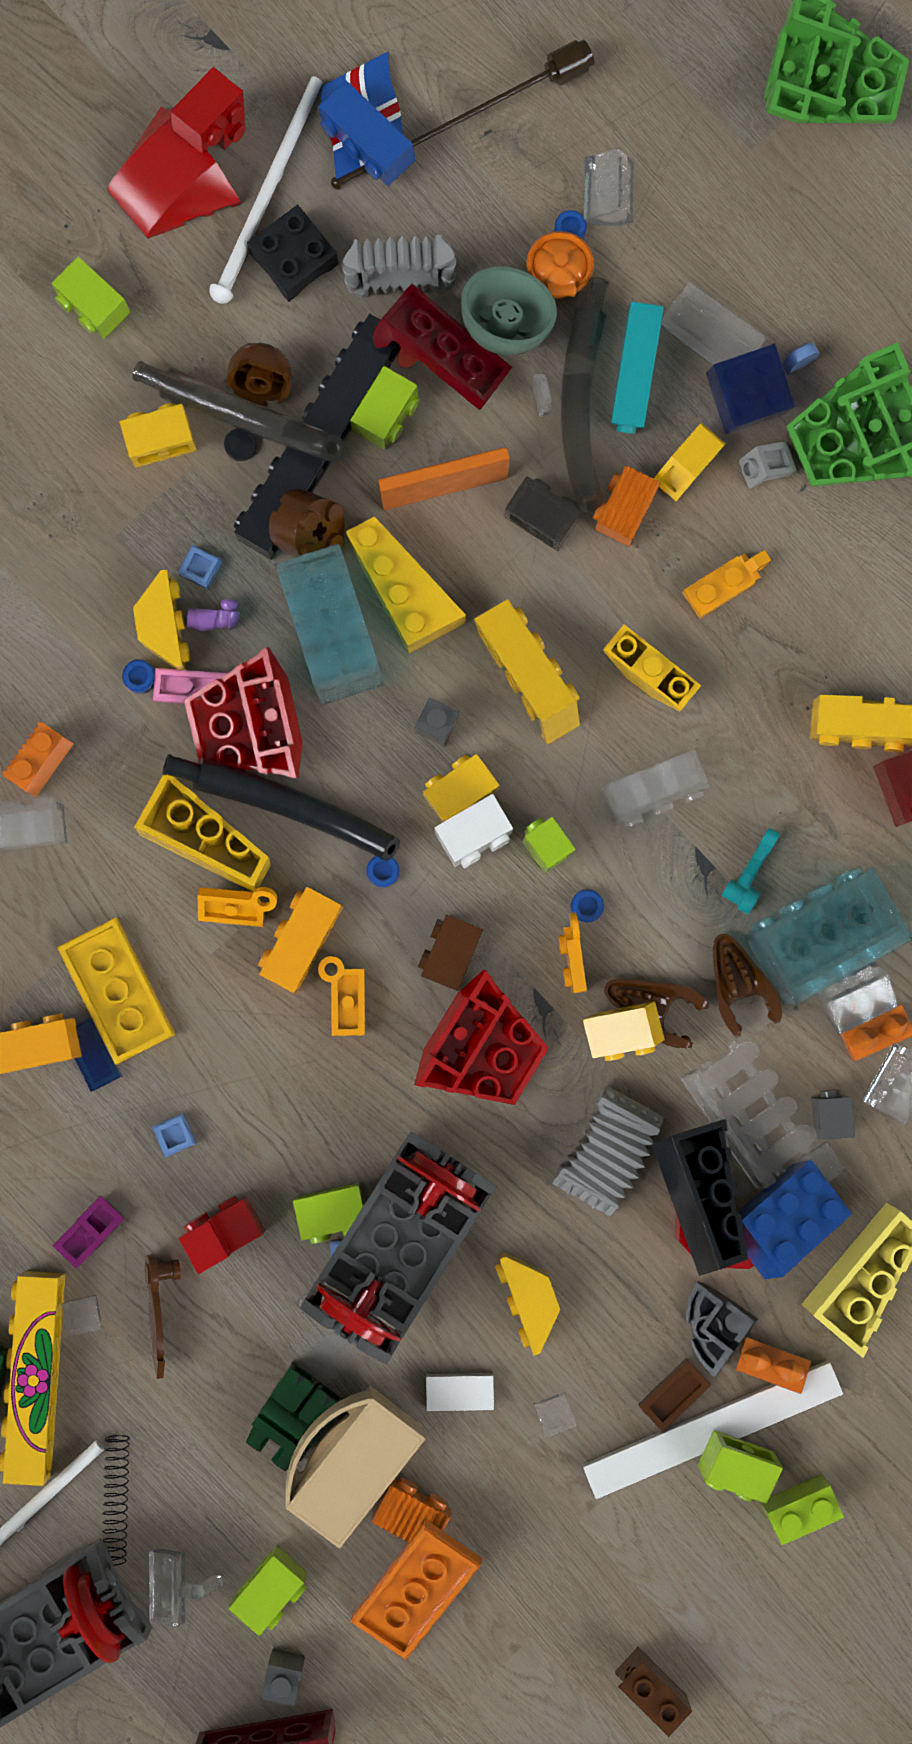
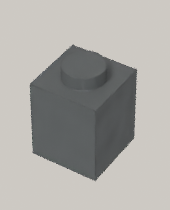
(436, 722)
(833, 1115)
(283, 1677)

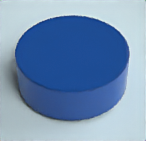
(571, 222)
(138, 676)
(382, 872)
(587, 905)

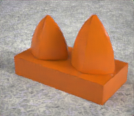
(878, 1033)
(773, 1365)

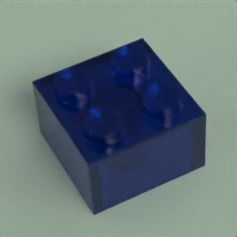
(750, 389)

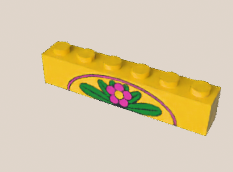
(33, 1378)

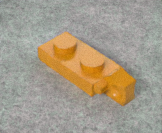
(725, 583)

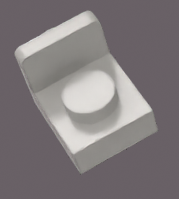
(767, 463)

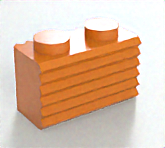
(626, 505)
(37, 759)
(405, 1509)

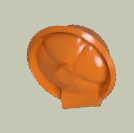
(561, 263)

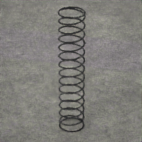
(107, 1495)

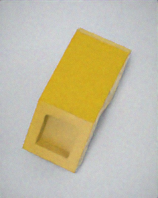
(689, 461)

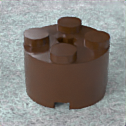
(306, 523)

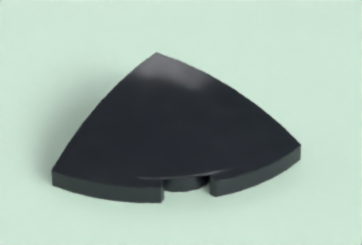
(716, 1325)

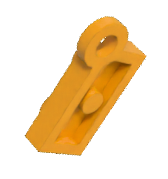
(235, 906)
(570, 945)
(346, 998)

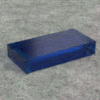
(96, 1061)

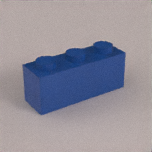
(366, 134)

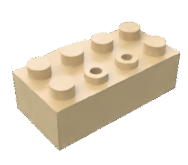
(350, 1463)

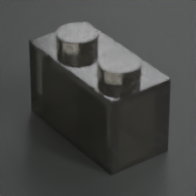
(543, 512)

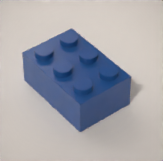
(790, 1219)

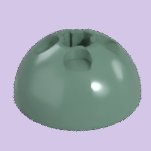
(507, 310)

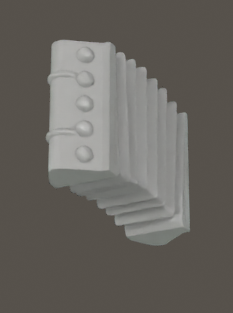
(399, 265)
(611, 1151)

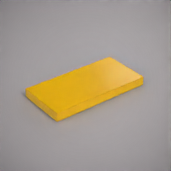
(116, 991)

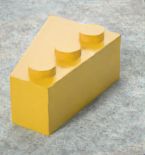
(861, 722)

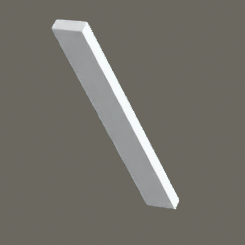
(691, 1436)

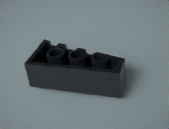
(704, 1195)

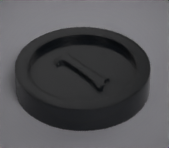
(240, 445)

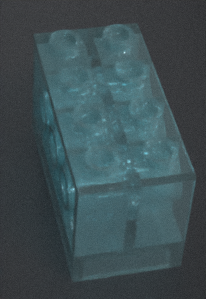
(329, 624)
(848, 942)

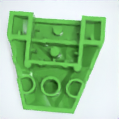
(832, 70)
(860, 425)

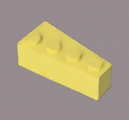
(864, 1279)

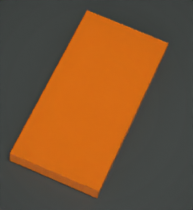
(444, 478)
(416, 1589)

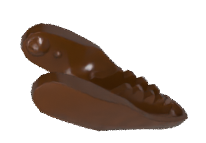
(738, 978)
(633, 992)

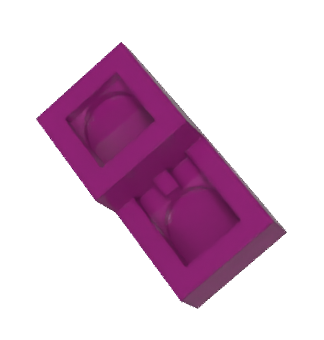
(88, 1232)

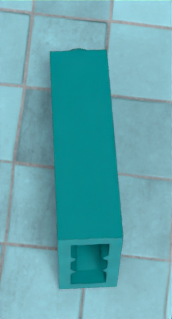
(636, 366)

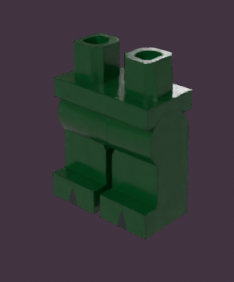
(281, 1419)

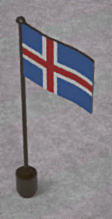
(375, 85)

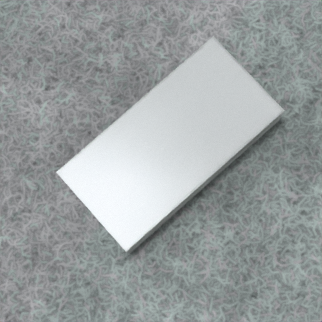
(460, 1392)

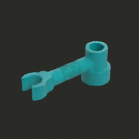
(741, 892)

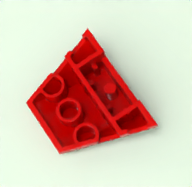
(169, 181)
(248, 718)
(481, 1046)

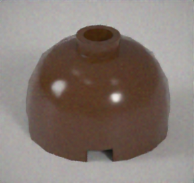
(259, 373)

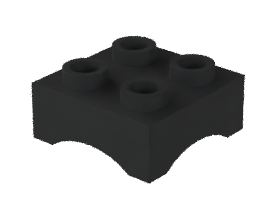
(293, 252)

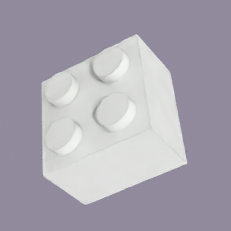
(474, 831)

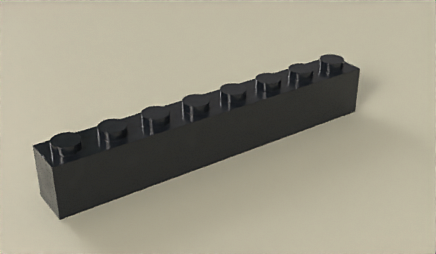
(331, 412)

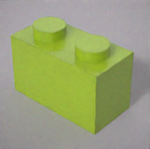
(90, 297)
(385, 408)
(547, 843)
(328, 1211)
(739, 1467)
(802, 1509)
(268, 1591)

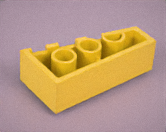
(406, 591)
(529, 670)
(196, 832)

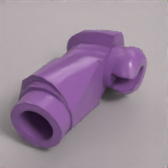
(211, 619)

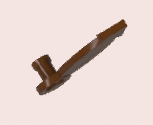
(153, 1274)

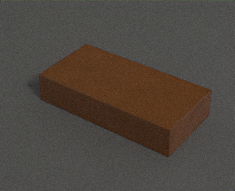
(674, 1394)

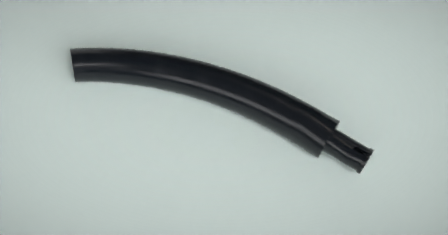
(284, 801)

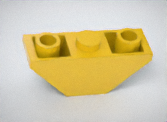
(160, 623)
(650, 669)
(530, 1298)

